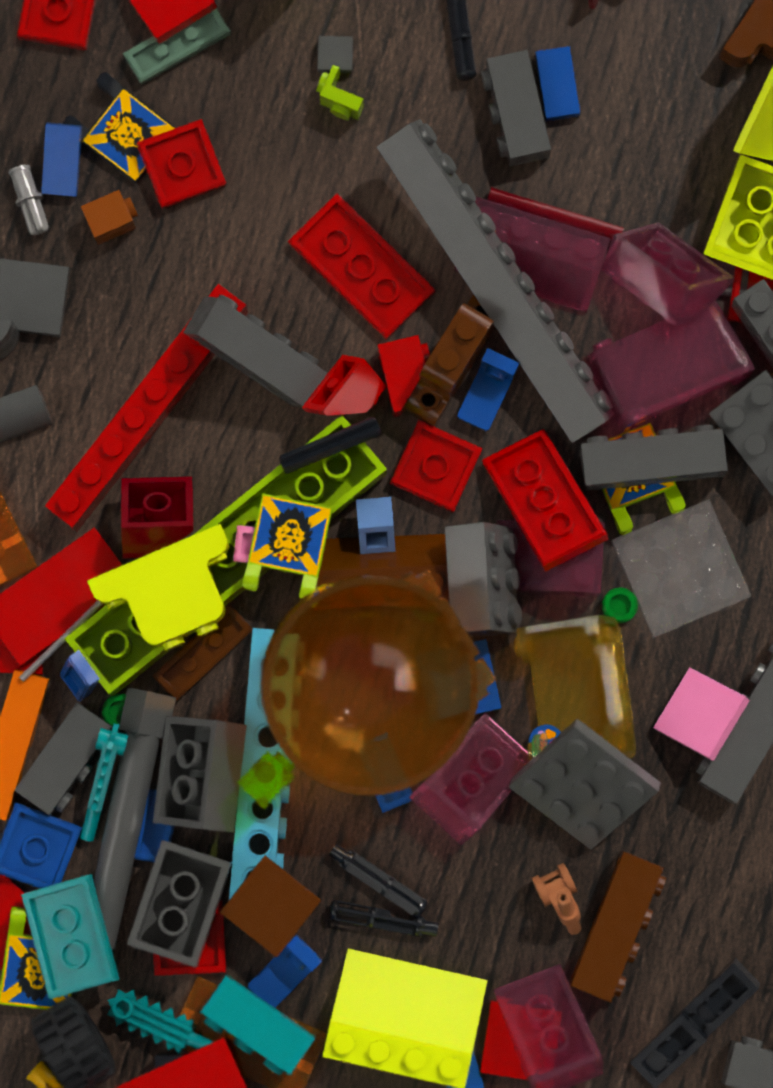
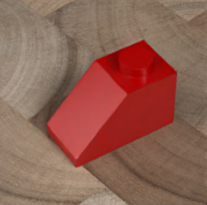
(401, 367)
(346, 389)

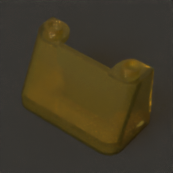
(579, 676)

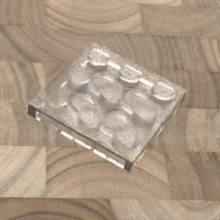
(681, 568)

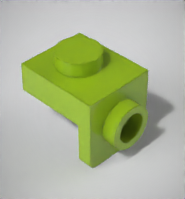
(339, 101)

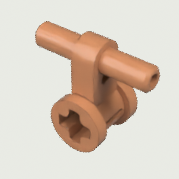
(557, 890)

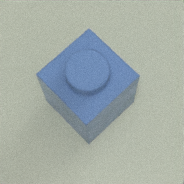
(375, 525)

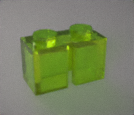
(268, 778)

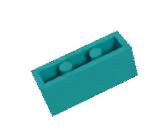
(257, 1026)

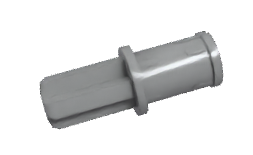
(29, 199)

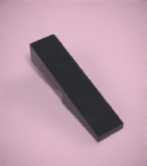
(695, 1023)

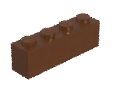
(616, 927)

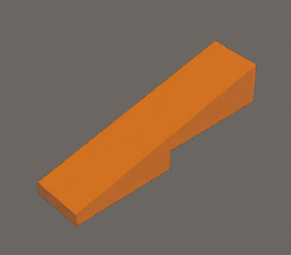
(17, 732)

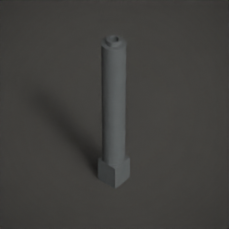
(144, 722)

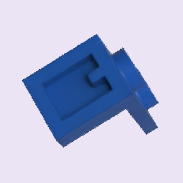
(488, 390)
(285, 972)

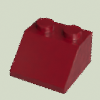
(155, 513)

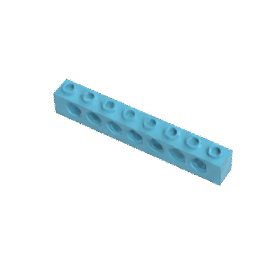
(247, 823)

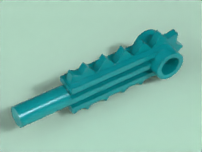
(111, 744)
(164, 1026)

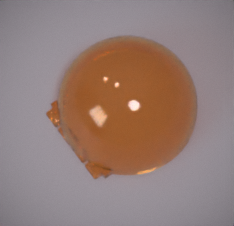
(371, 683)

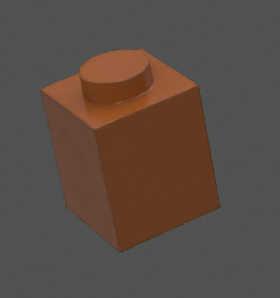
(110, 216)

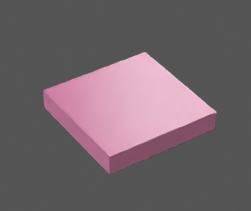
(701, 714)

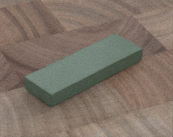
(153, 59)

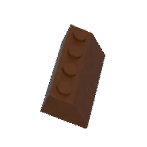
(412, 554)

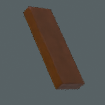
(202, 654)

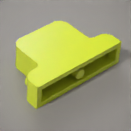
(170, 589)

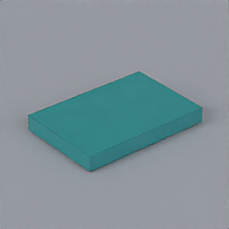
(70, 936)

